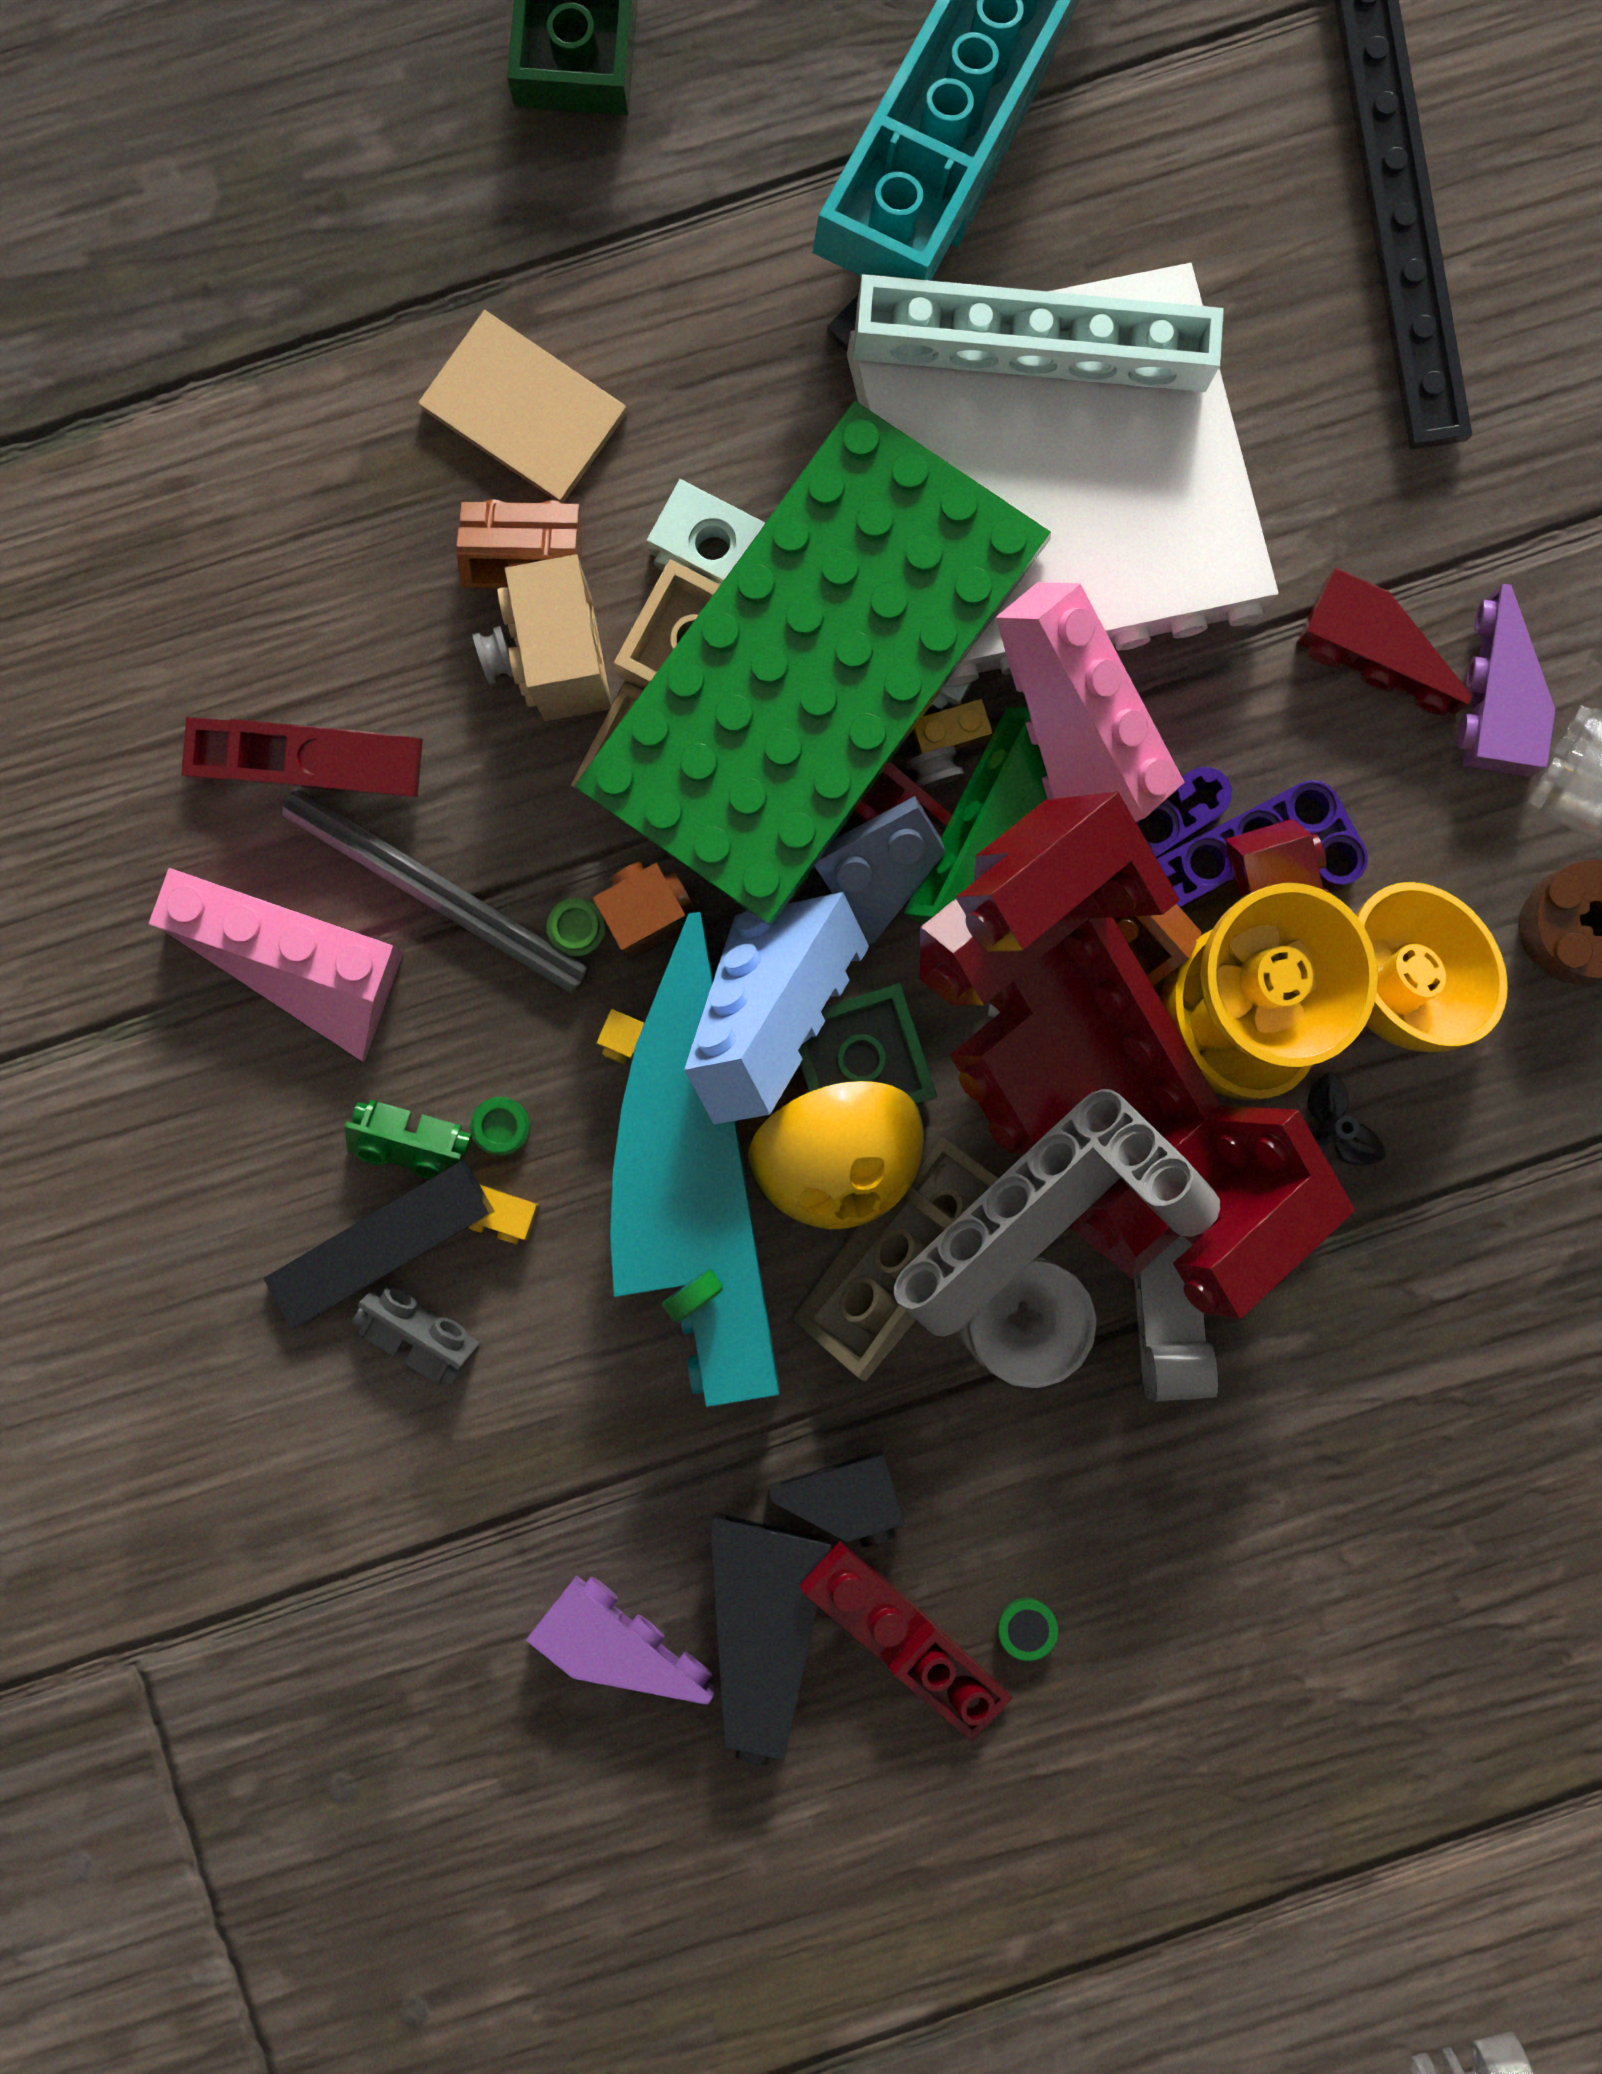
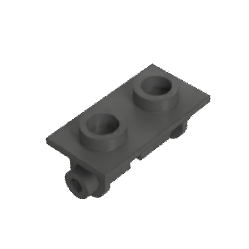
(393, 1316)

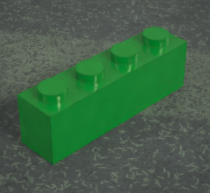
(997, 797)

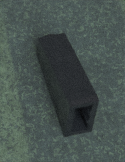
(762, 1629)

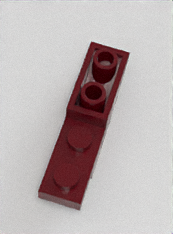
(302, 756)
(906, 1641)

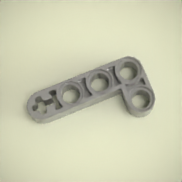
(1172, 1334)

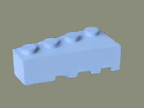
(770, 1003)

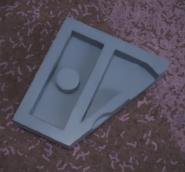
(882, 864)

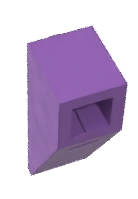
(1511, 701)
(604, 1646)

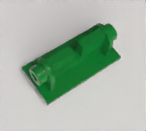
(381, 1137)

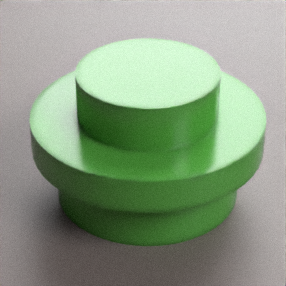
(576, 927)

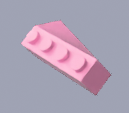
(1083, 702)
(299, 963)

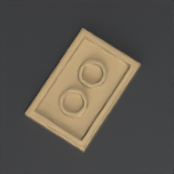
(523, 407)

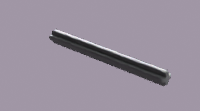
(434, 891)

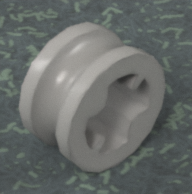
(493, 654)
(935, 768)

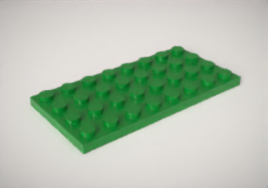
(813, 662)

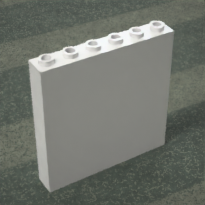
(1127, 478)

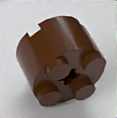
(1552, 924)

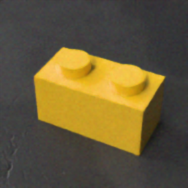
(955, 727)
(619, 1036)
(511, 1218)

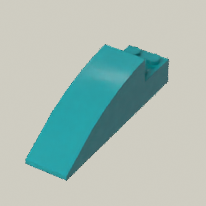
(939, 136)
(685, 1192)

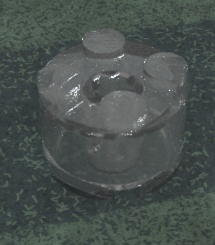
(1573, 786)

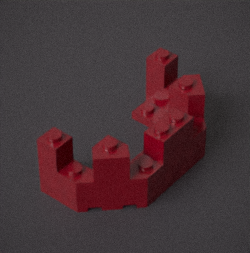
(1085, 1018)

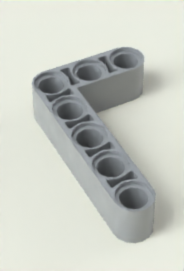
(1041, 1199)

